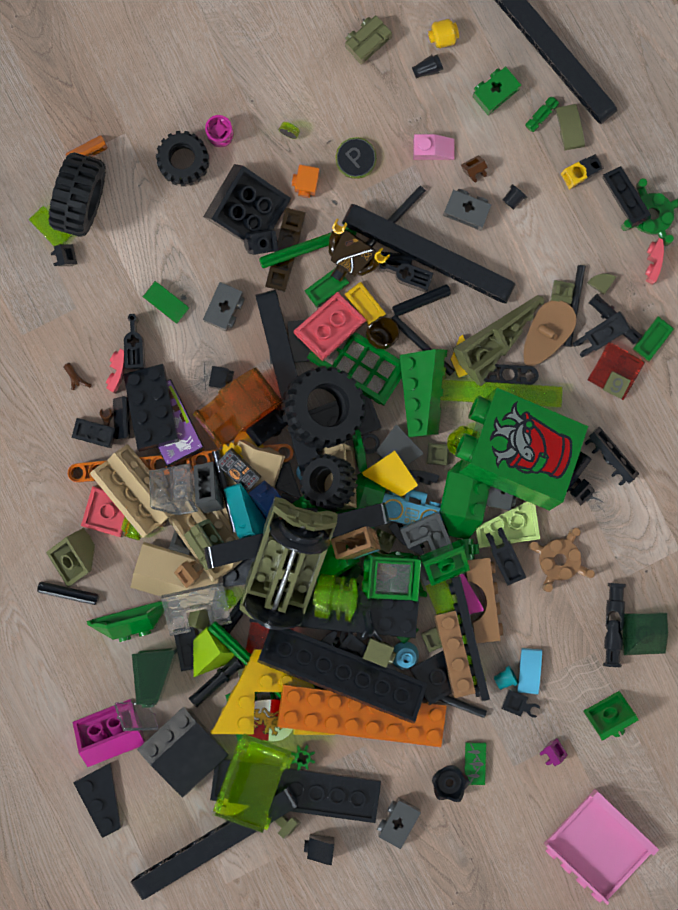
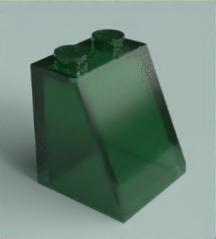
(151, 674)

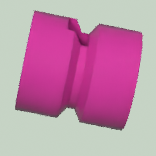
(219, 131)

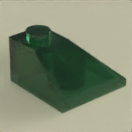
(645, 633)

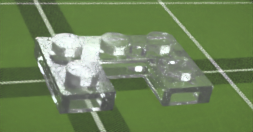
(180, 603)

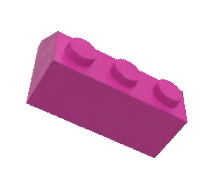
(103, 737)

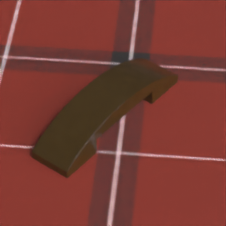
(289, 236)

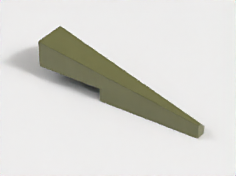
(483, 350)

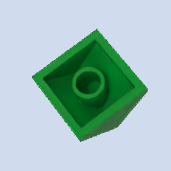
(445, 563)

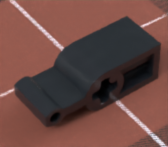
(418, 278)
(134, 356)

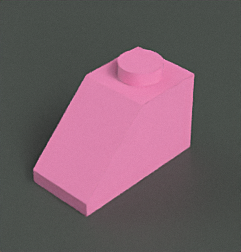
(432, 147)

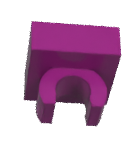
(555, 752)

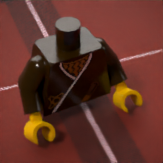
(352, 253)

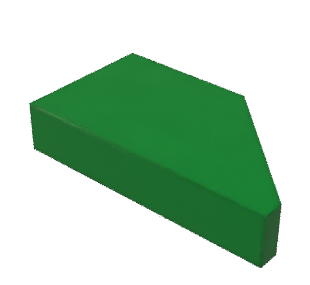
(359, 452)

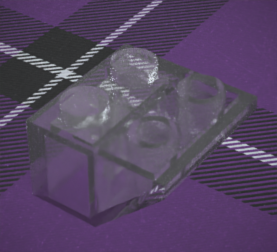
(173, 490)

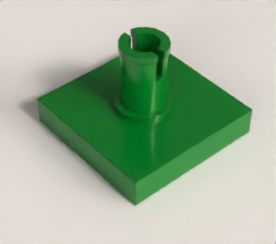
(611, 716)

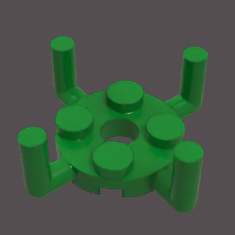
(665, 214)

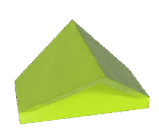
(209, 653)

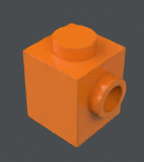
(306, 181)

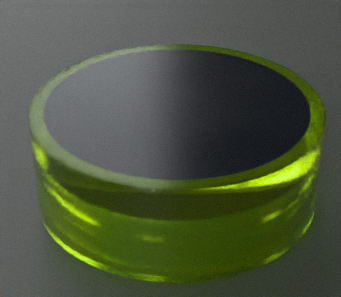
(289, 130)

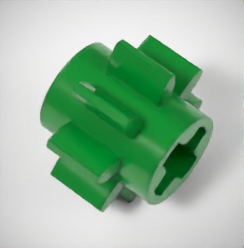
(469, 548)
(300, 762)

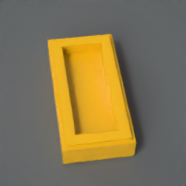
(364, 303)

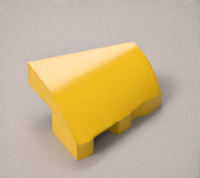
(391, 474)

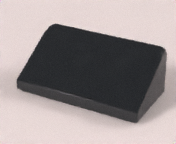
(121, 417)

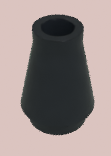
(428, 66)

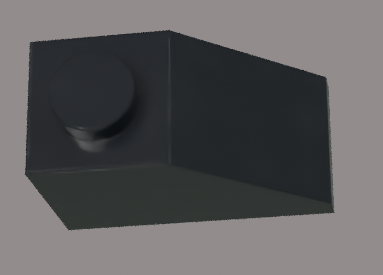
(320, 848)

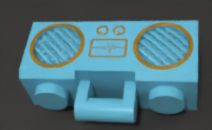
(404, 512)

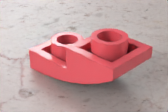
(656, 254)
(117, 363)

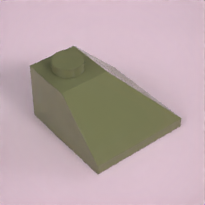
(73, 556)

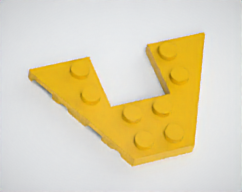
(238, 713)

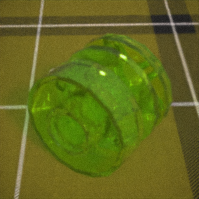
(335, 597)

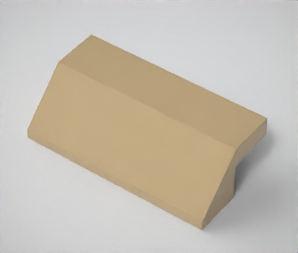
(264, 461)
(128, 486)
(185, 522)
(156, 571)

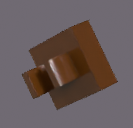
(475, 166)

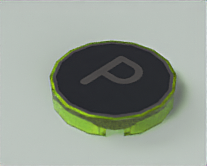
(356, 158)

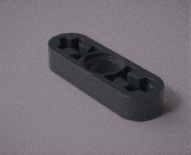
(523, 380)

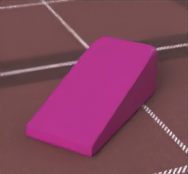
(471, 599)

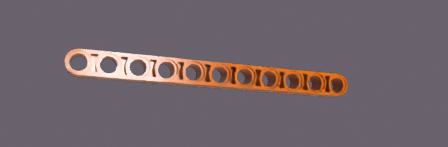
(150, 462)

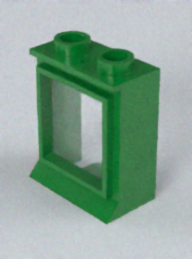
(392, 576)

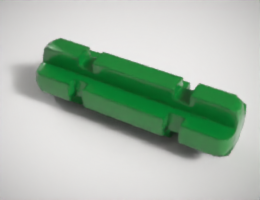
(542, 114)

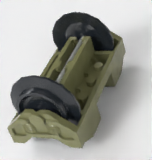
(292, 536)

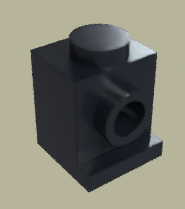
(253, 239)
(220, 377)

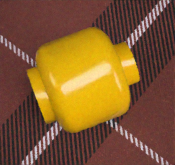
(443, 33)

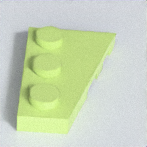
(518, 525)

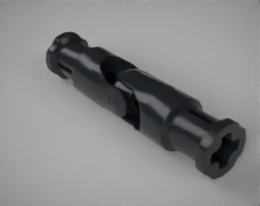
(613, 640)

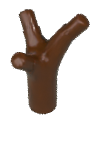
(74, 377)

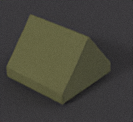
(199, 619)

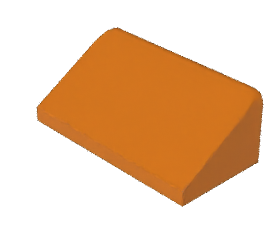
(91, 147)

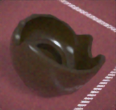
(382, 333)

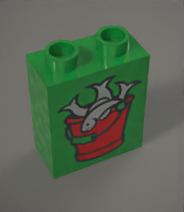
(521, 448)

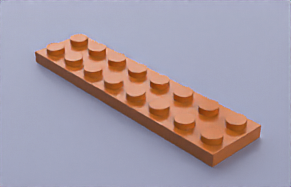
(334, 714)

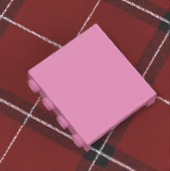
(599, 846)

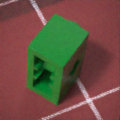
(489, 100)

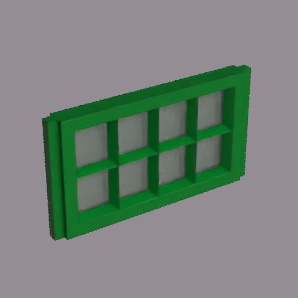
(372, 368)

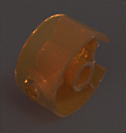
(237, 407)

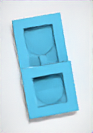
(529, 671)

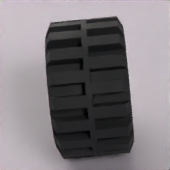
(174, 143)
(314, 481)

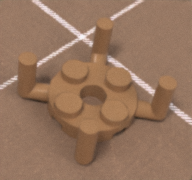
(569, 568)

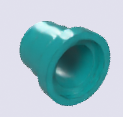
(506, 678)

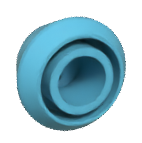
(406, 655)

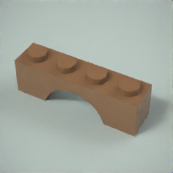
(486, 625)
(454, 653)

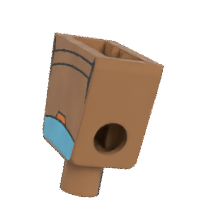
(361, 543)

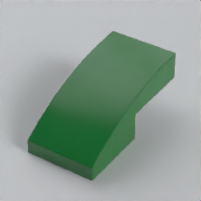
(165, 302)

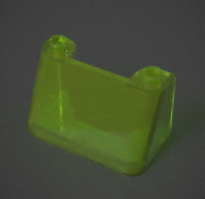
(251, 783)

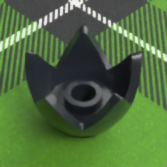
(456, 791)

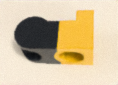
(581, 171)

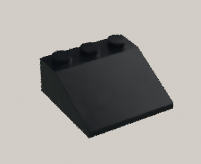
(246, 204)
(183, 751)

